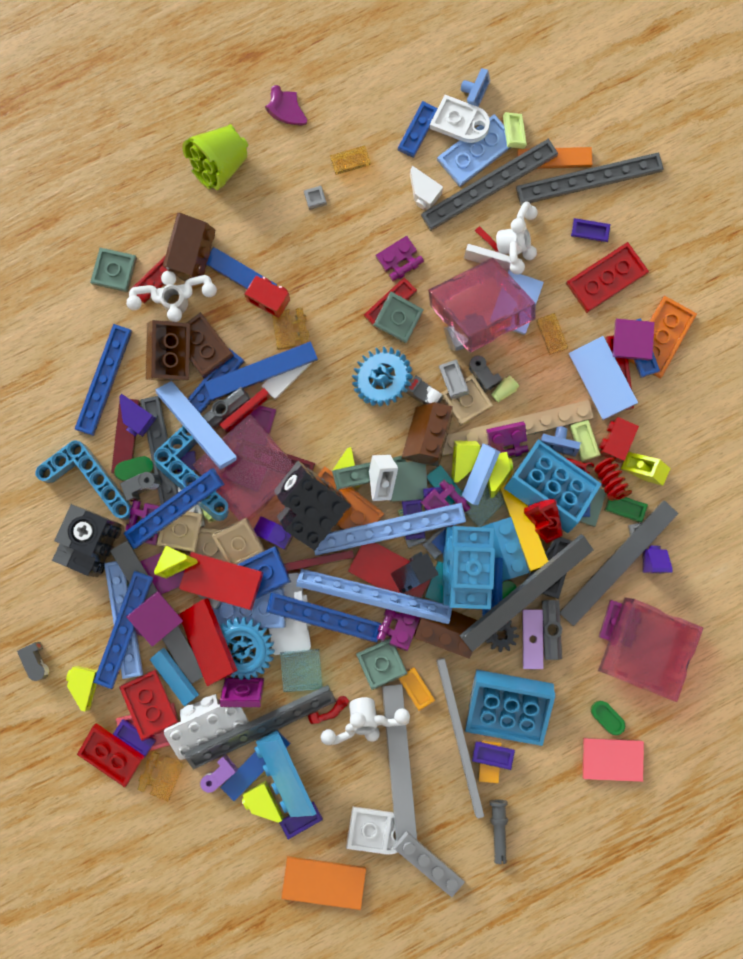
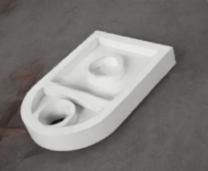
(459, 119)
(371, 831)

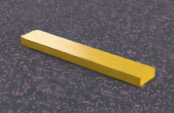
(525, 530)

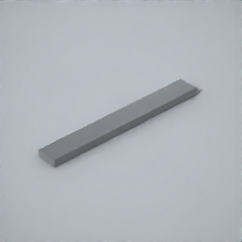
(460, 739)
(399, 764)

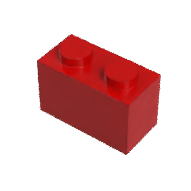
(267, 296)
(618, 440)

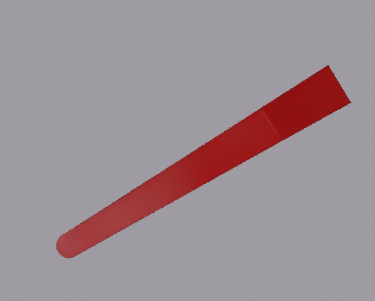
(487, 238)

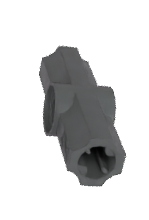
(231, 403)
(552, 643)

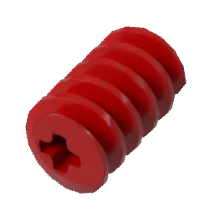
(611, 481)

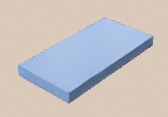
(468, 159)
(603, 378)
(228, 611)

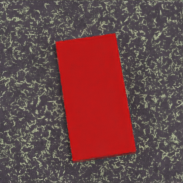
(607, 277)
(375, 566)
(222, 581)
(207, 642)

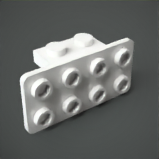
(295, 634)
(203, 723)

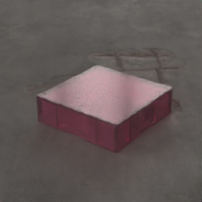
(482, 304)
(254, 474)
(650, 649)

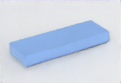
(480, 474)

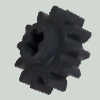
(506, 641)

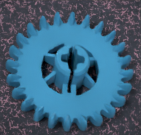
(374, 369)
(254, 638)

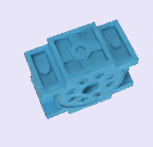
(468, 567)

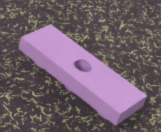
(532, 652)

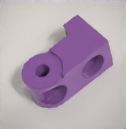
(213, 780)

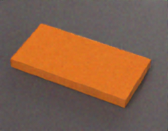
(670, 327)
(361, 510)
(323, 883)

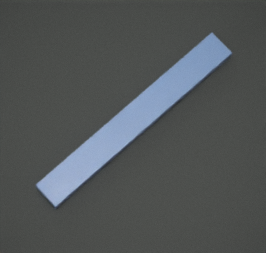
(392, 528)
(374, 596)

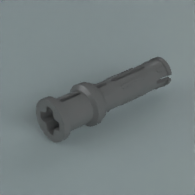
(499, 821)

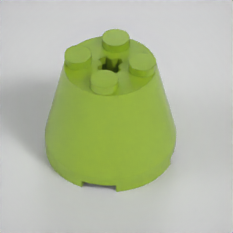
(215, 155)

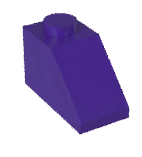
(135, 417)
(273, 533)
(656, 561)

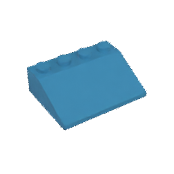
(551, 476)
(510, 707)
(285, 776)

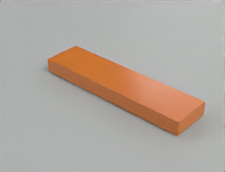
(568, 158)

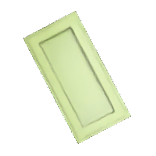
(514, 130)
(583, 433)

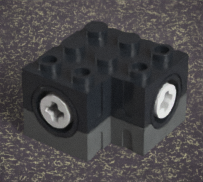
(310, 505)
(85, 541)

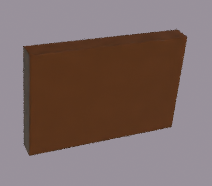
(206, 346)

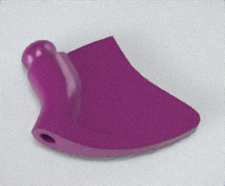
(285, 107)

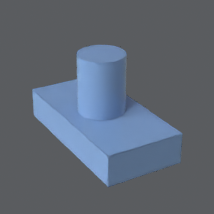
(477, 89)
(560, 443)

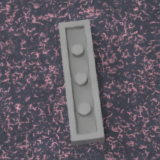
(429, 864)

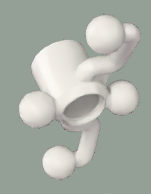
(518, 239)
(162, 295)
(364, 722)

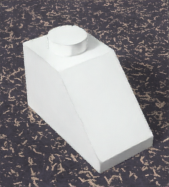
(424, 189)
(382, 477)

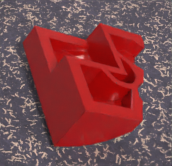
(546, 519)

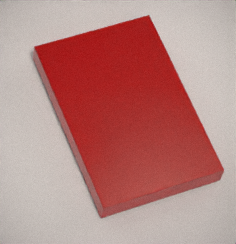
(148, 705)
(110, 755)

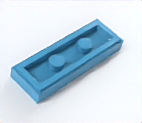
(174, 677)

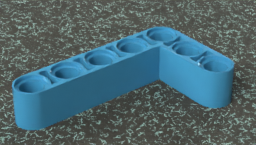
(91, 475)
(187, 475)

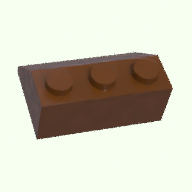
(189, 247)
(167, 351)
(428, 434)
(446, 635)

